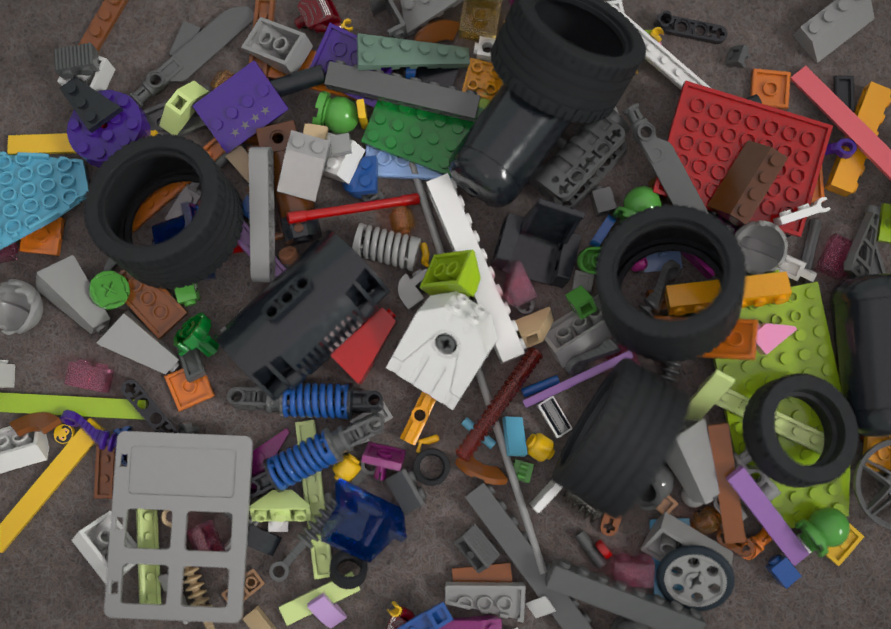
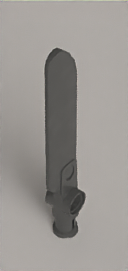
(196, 52)
(664, 162)

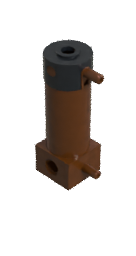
(277, 138)

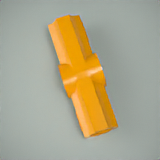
(414, 427)

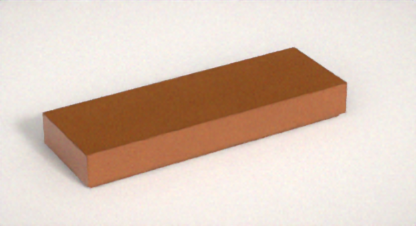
(104, 473)
(495, 573)

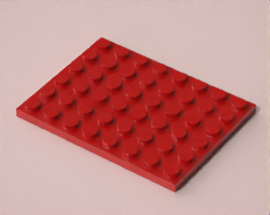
(713, 129)

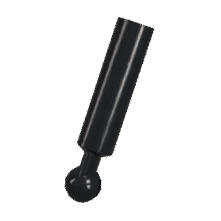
(299, 80)

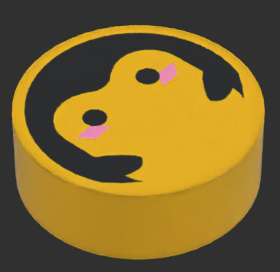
(64, 433)

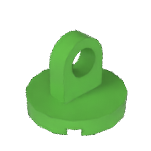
(109, 290)

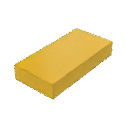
(362, 113)

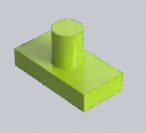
(884, 225)

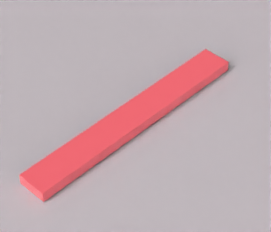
(844, 119)

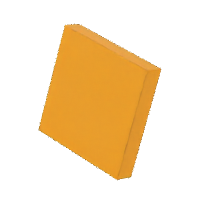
(482, 79)

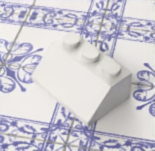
(23, 450)
(94, 544)

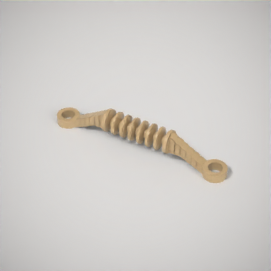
(191, 579)

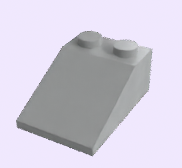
(278, 45)
(303, 166)

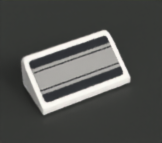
(554, 417)

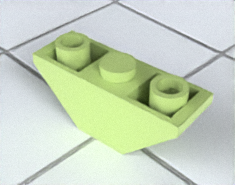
(179, 107)
(281, 507)

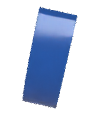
(429, 619)

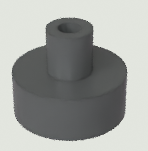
(187, 427)

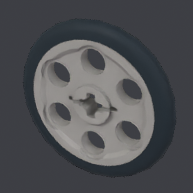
(707, 557)

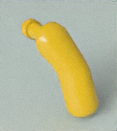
(425, 254)
(428, 440)

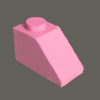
(771, 336)

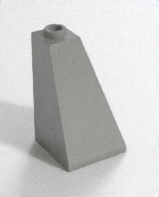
(68, 290)
(135, 341)
(693, 462)

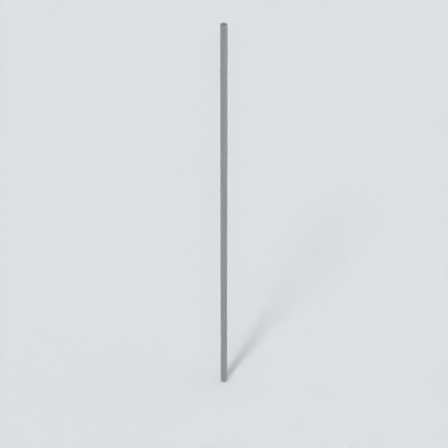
(486, 394)

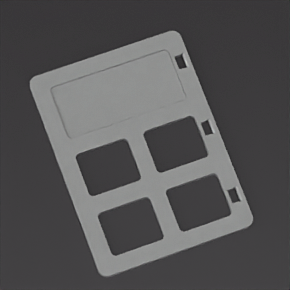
(180, 476)

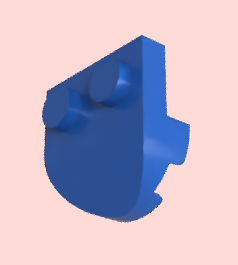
(364, 179)

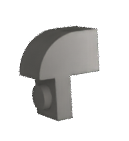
(407, 289)

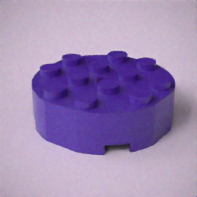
(111, 136)

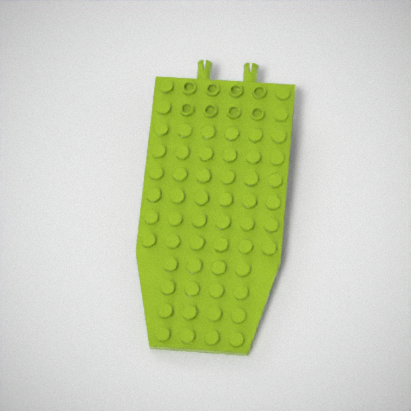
(803, 352)

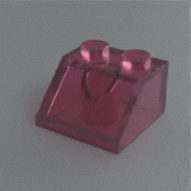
(517, 285)

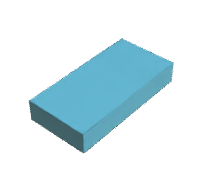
(514, 436)

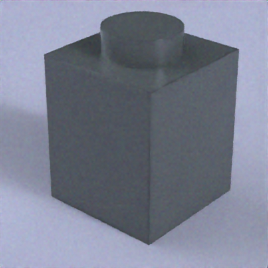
(602, 201)

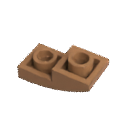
(252, 584)

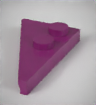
(266, 450)

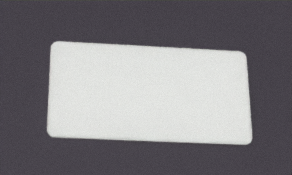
(540, 607)

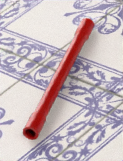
(303, 215)

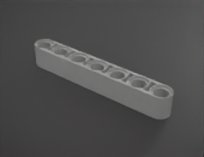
(261, 214)

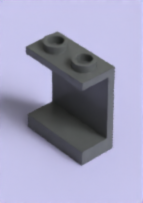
(398, 31)

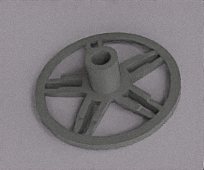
(885, 483)

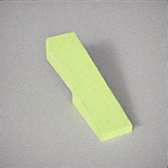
(708, 394)
(297, 608)

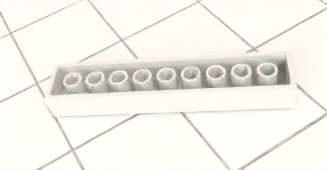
(461, 237)

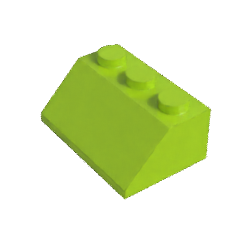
(452, 273)

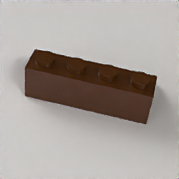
(747, 182)

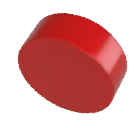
(603, 548)

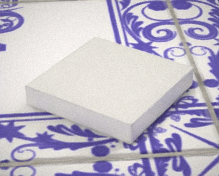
(545, 496)

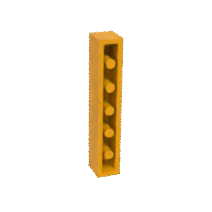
(871, 111)
(758, 291)

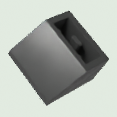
(406, 490)

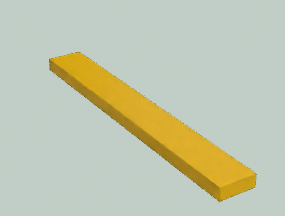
(43, 143)
(45, 486)

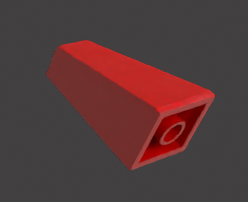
(364, 346)

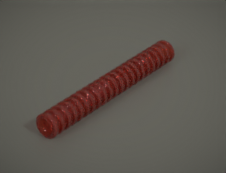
(499, 403)

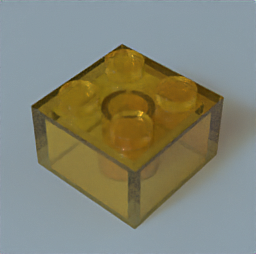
(479, 19)

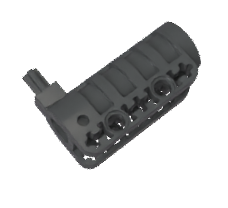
(580, 161)

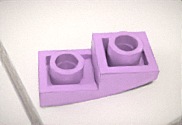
(326, 611)

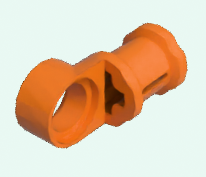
(759, 541)

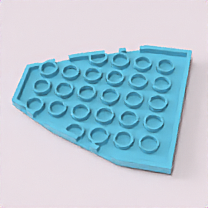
(37, 192)

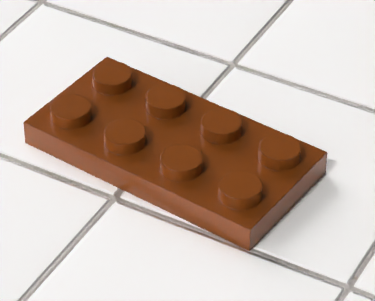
(154, 306)

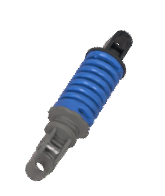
(309, 402)
(313, 455)

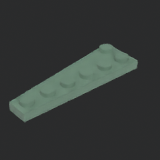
(381, 51)

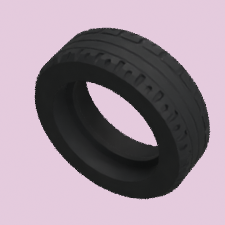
(837, 422)

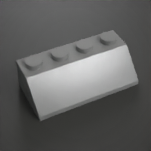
(833, 26)
(572, 336)
(672, 533)

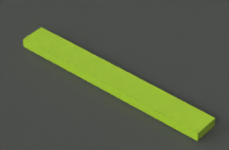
(82, 405)

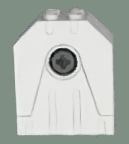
(445, 346)

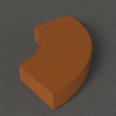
(438, 31)
(38, 422)
(490, 474)

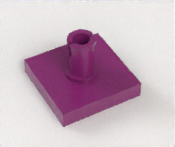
(383, 457)

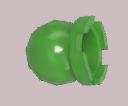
(337, 113)
(636, 200)
(824, 529)

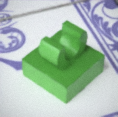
(523, 470)

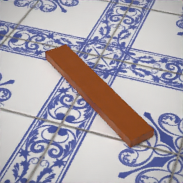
(728, 499)

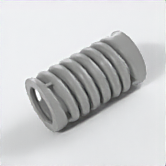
(386, 254)

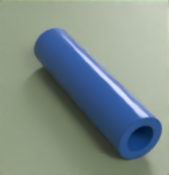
(540, 386)

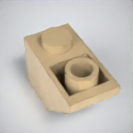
(535, 326)

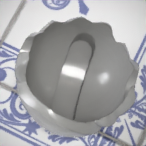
(763, 246)
(19, 307)

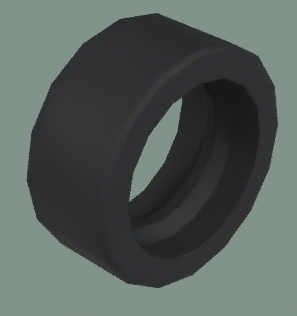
(428, 481)
(344, 581)

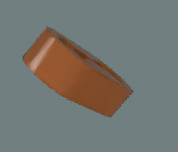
(605, 520)
(734, 548)

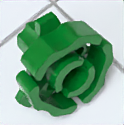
(196, 335)

